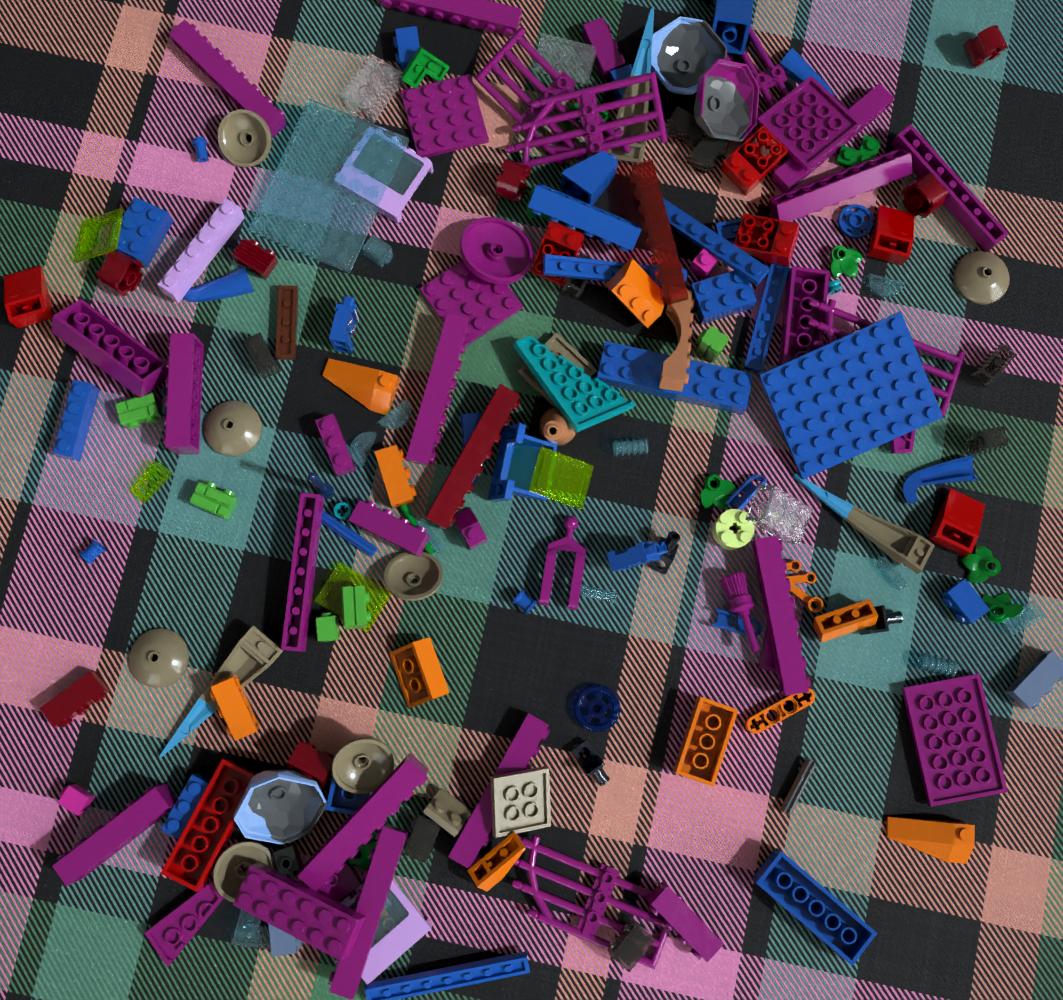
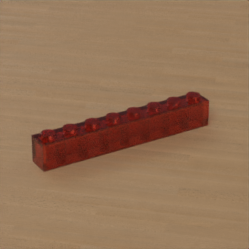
(659, 233)

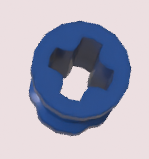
(92, 551)
(524, 602)

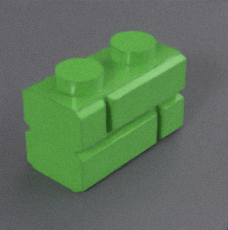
(711, 343)
(139, 410)
(214, 500)
(354, 607)

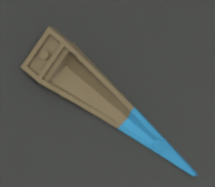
(641, 66)
(897, 542)
(248, 660)

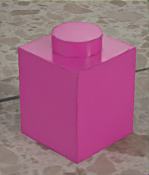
(703, 264)
(76, 799)

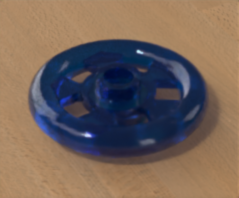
(585, 720)

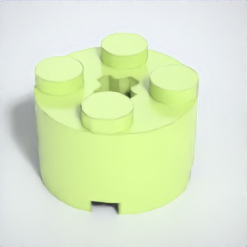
(727, 538)

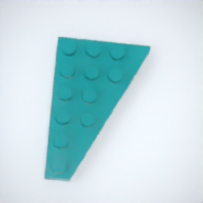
(575, 394)

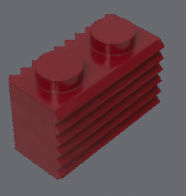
(255, 258)

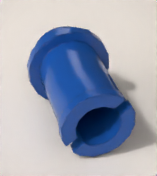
(200, 149)

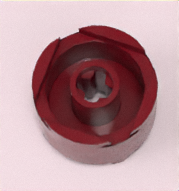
(986, 45)
(512, 180)
(924, 195)
(120, 272)

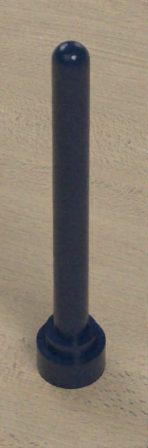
(324, 489)

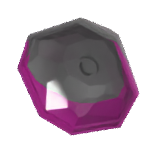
(727, 100)

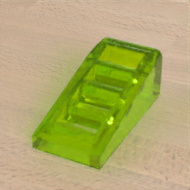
(151, 471)

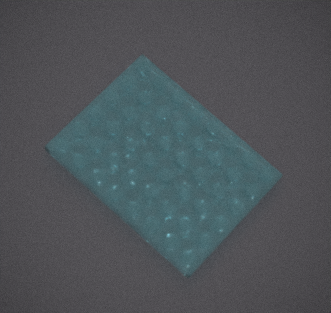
(328, 185)

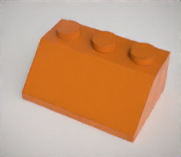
(637, 292)
(419, 672)

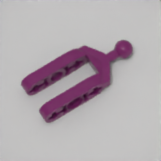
(564, 544)

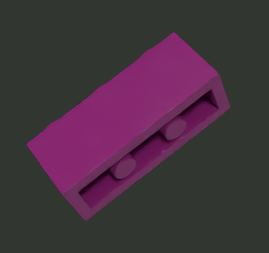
(607, 56)
(335, 445)

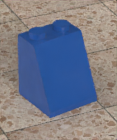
(732, 23)
(589, 177)

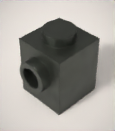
(288, 860)

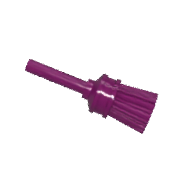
(740, 603)

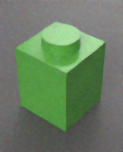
(327, 627)

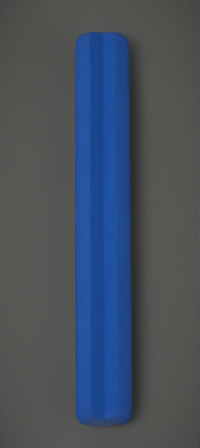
(348, 534)

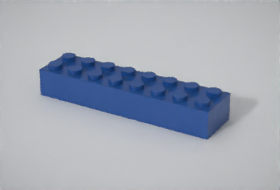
(707, 383)

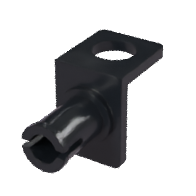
(672, 546)
(884, 619)
(592, 763)

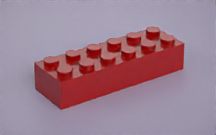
(208, 827)

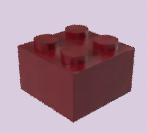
(311, 763)

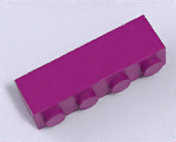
(389, 528)
(684, 921)

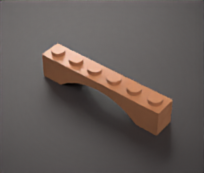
(673, 370)

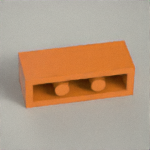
(395, 476)
(845, 620)
(234, 707)

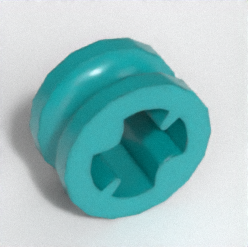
(834, 287)
(347, 514)

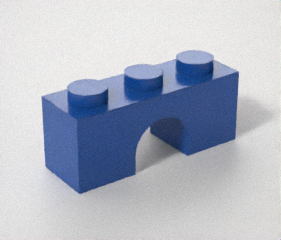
(185, 805)

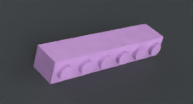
(201, 250)

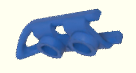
(749, 492)
(723, 621)

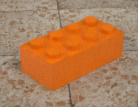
(705, 741)

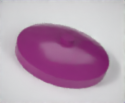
(496, 250)

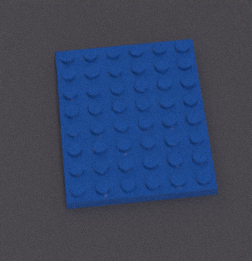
(850, 395)

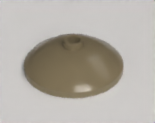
(234, 140)
(975, 284)
(241, 436)
(409, 568)
(171, 661)
(365, 774)
(226, 870)

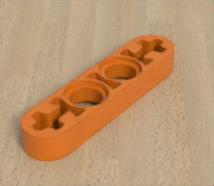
(780, 711)

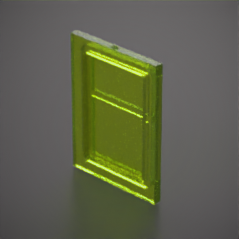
(99, 235)
(561, 478)
(344, 576)

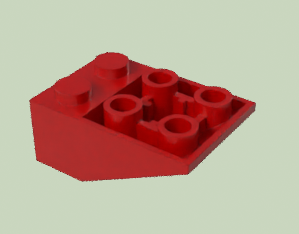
(754, 160)
(892, 235)
(767, 238)
(558, 241)
(27, 297)
(958, 523)

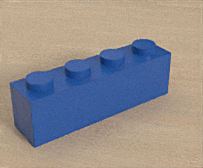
(76, 420)

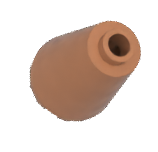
(551, 419)

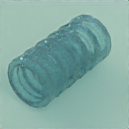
(630, 447)
(938, 665)

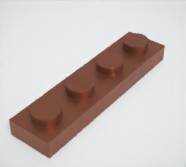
(287, 322)

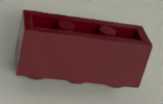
(75, 700)

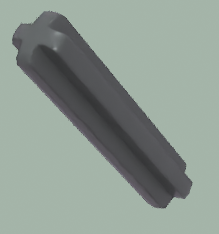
(798, 786)

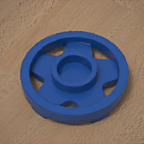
(855, 221)

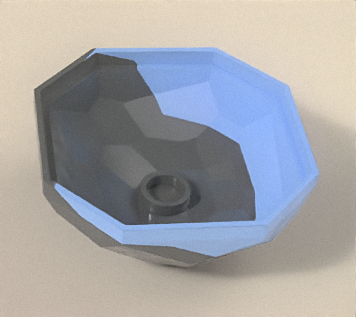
(684, 52)
(279, 806)

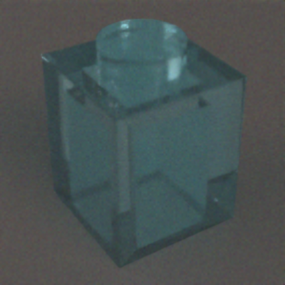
(378, 251)

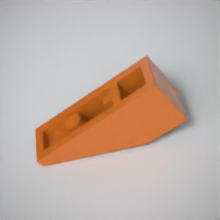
(497, 862)

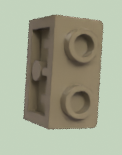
(447, 812)

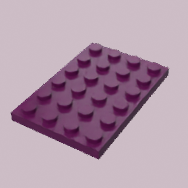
(954, 740)

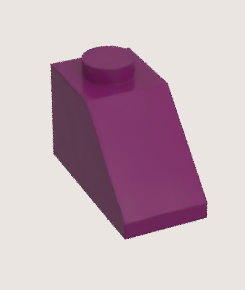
(470, 528)

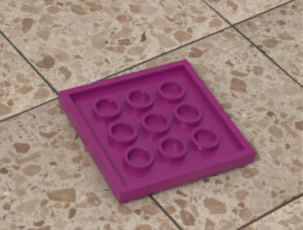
(444, 116)
(809, 123)
(469, 296)

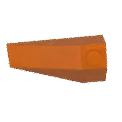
(367, 385)
(941, 839)

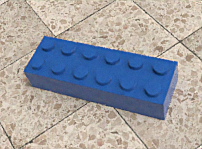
(585, 217)
(814, 906)

